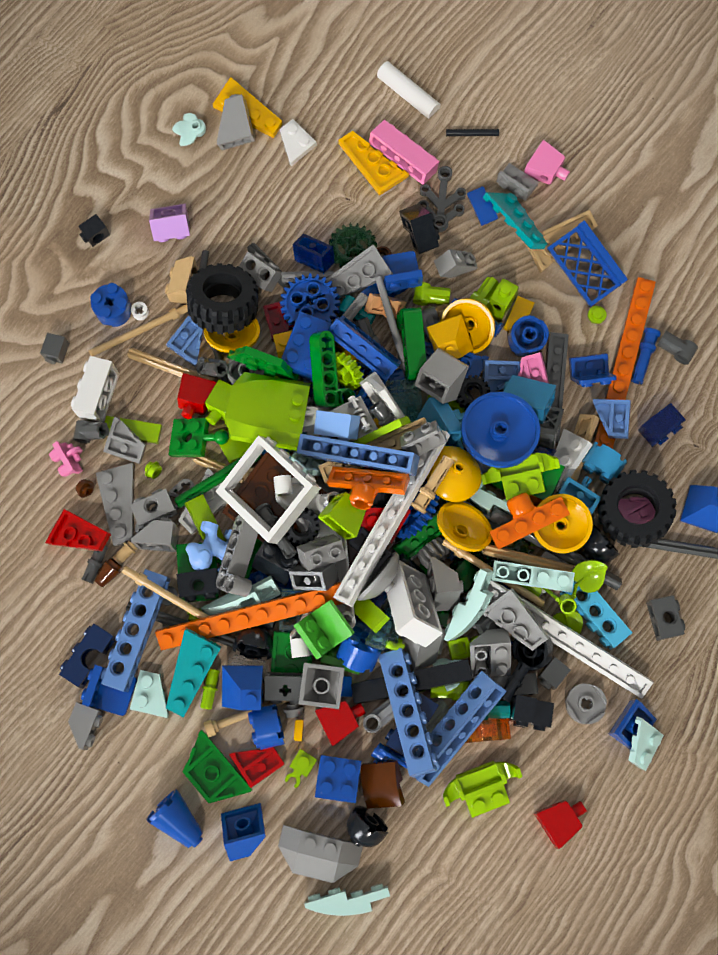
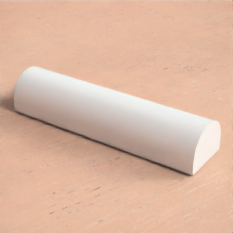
(408, 89)

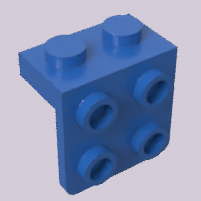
(404, 270)
(590, 370)
(105, 697)

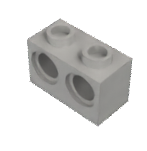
(260, 271)

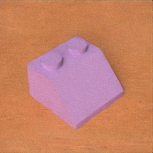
(169, 222)

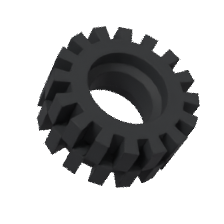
(471, 382)
(312, 531)

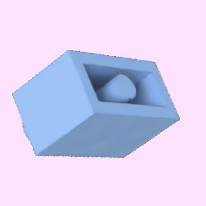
(336, 425)

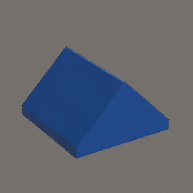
(625, 725)

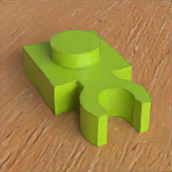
(460, 647)
(302, 765)

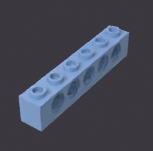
(358, 454)
(138, 642)
(389, 663)
(461, 722)

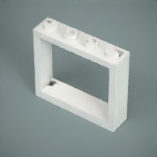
(311, 488)

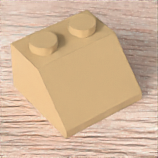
(180, 275)

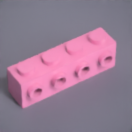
(403, 152)

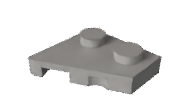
(124, 442)

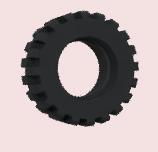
(222, 316)
(642, 485)

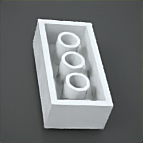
(413, 606)

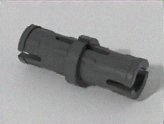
(94, 565)

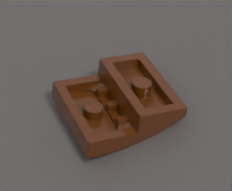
(382, 784)

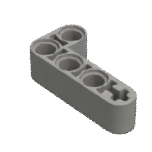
(237, 559)

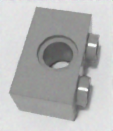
(164, 510)
(321, 552)

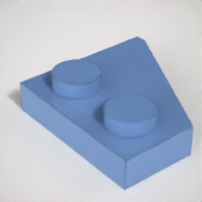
(187, 341)
(498, 372)
(614, 416)

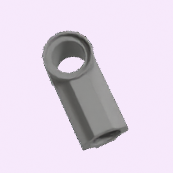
(382, 714)

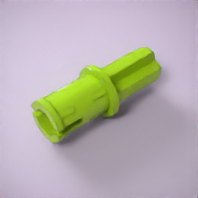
(209, 689)

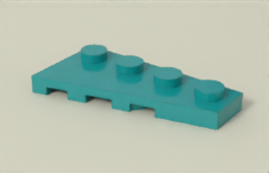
(516, 218)
(192, 666)

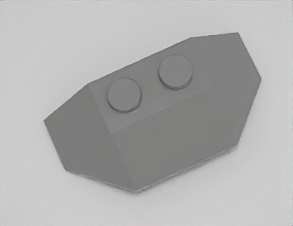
(318, 854)

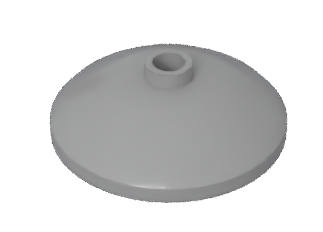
(381, 579)

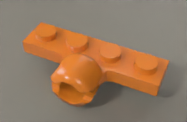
(367, 484)
(527, 519)

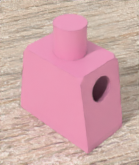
(546, 164)

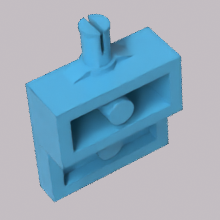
(580, 491)

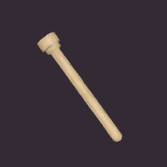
(213, 727)

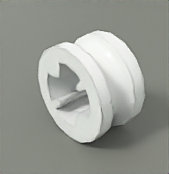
(135, 306)

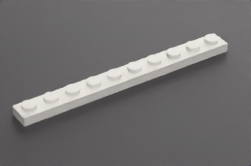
(384, 530)
(583, 648)

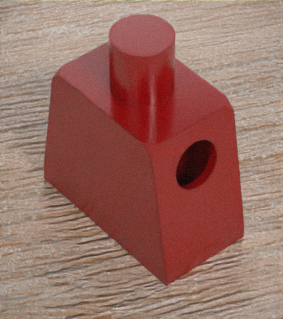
(193, 394)
(341, 721)
(561, 821)

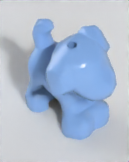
(202, 554)

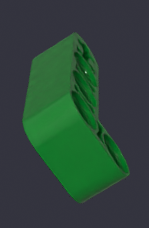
(411, 326)
(321, 389)

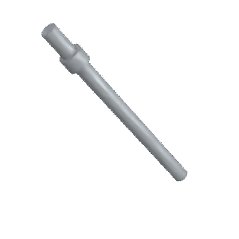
(391, 320)

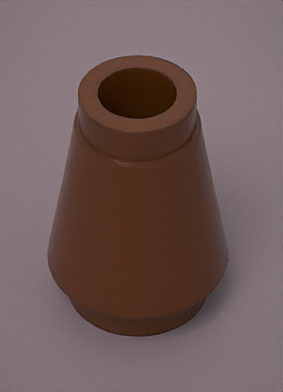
(108, 572)

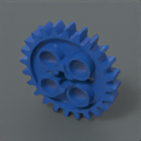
(301, 290)
(417, 519)

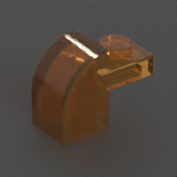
(491, 730)

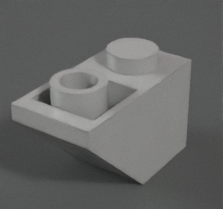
(455, 263)
(84, 723)

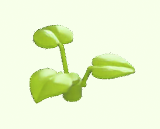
(590, 578)

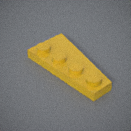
(260, 115)
(372, 164)

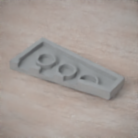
(117, 495)

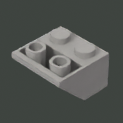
(442, 376)
(491, 653)

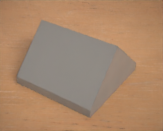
(420, 655)
(321, 685)

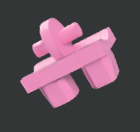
(69, 457)

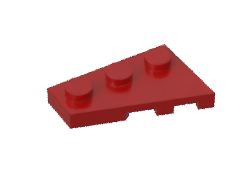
(77, 533)

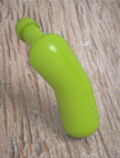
(395, 646)

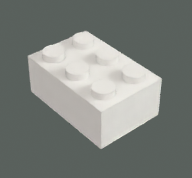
(95, 389)

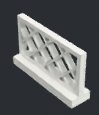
(377, 391)

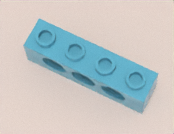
(619, 630)

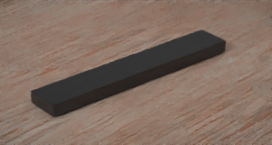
(426, 678)

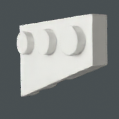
(570, 453)

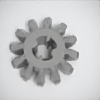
(433, 549)

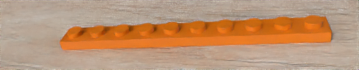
(628, 349)
(248, 616)

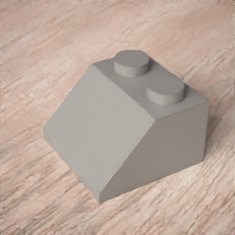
(158, 536)
(443, 585)

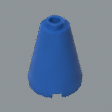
(176, 820)

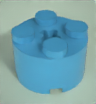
(603, 462)

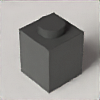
(54, 348)
(553, 674)

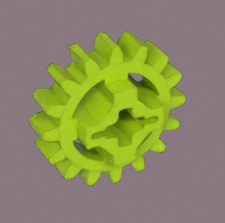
(348, 371)

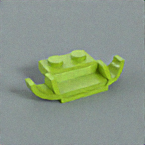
(523, 477)
(482, 787)

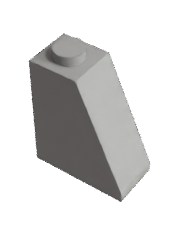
(235, 123)

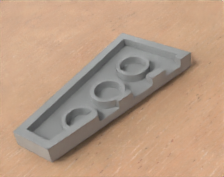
(359, 272)

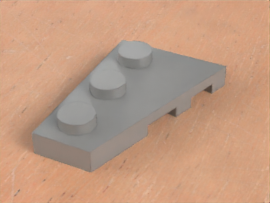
(517, 619)

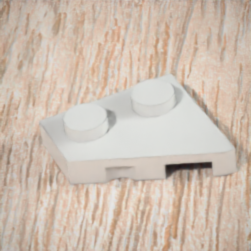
(296, 141)

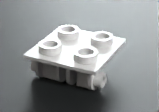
(357, 407)

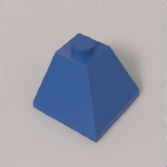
(701, 507)
(242, 687)
(242, 831)

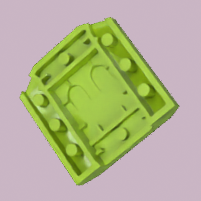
(267, 408)

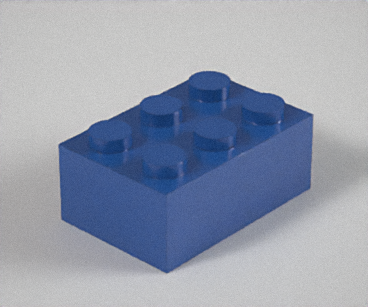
(298, 347)

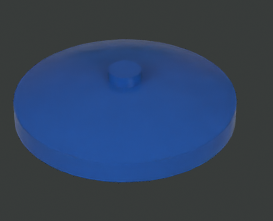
(500, 429)

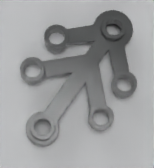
(442, 203)

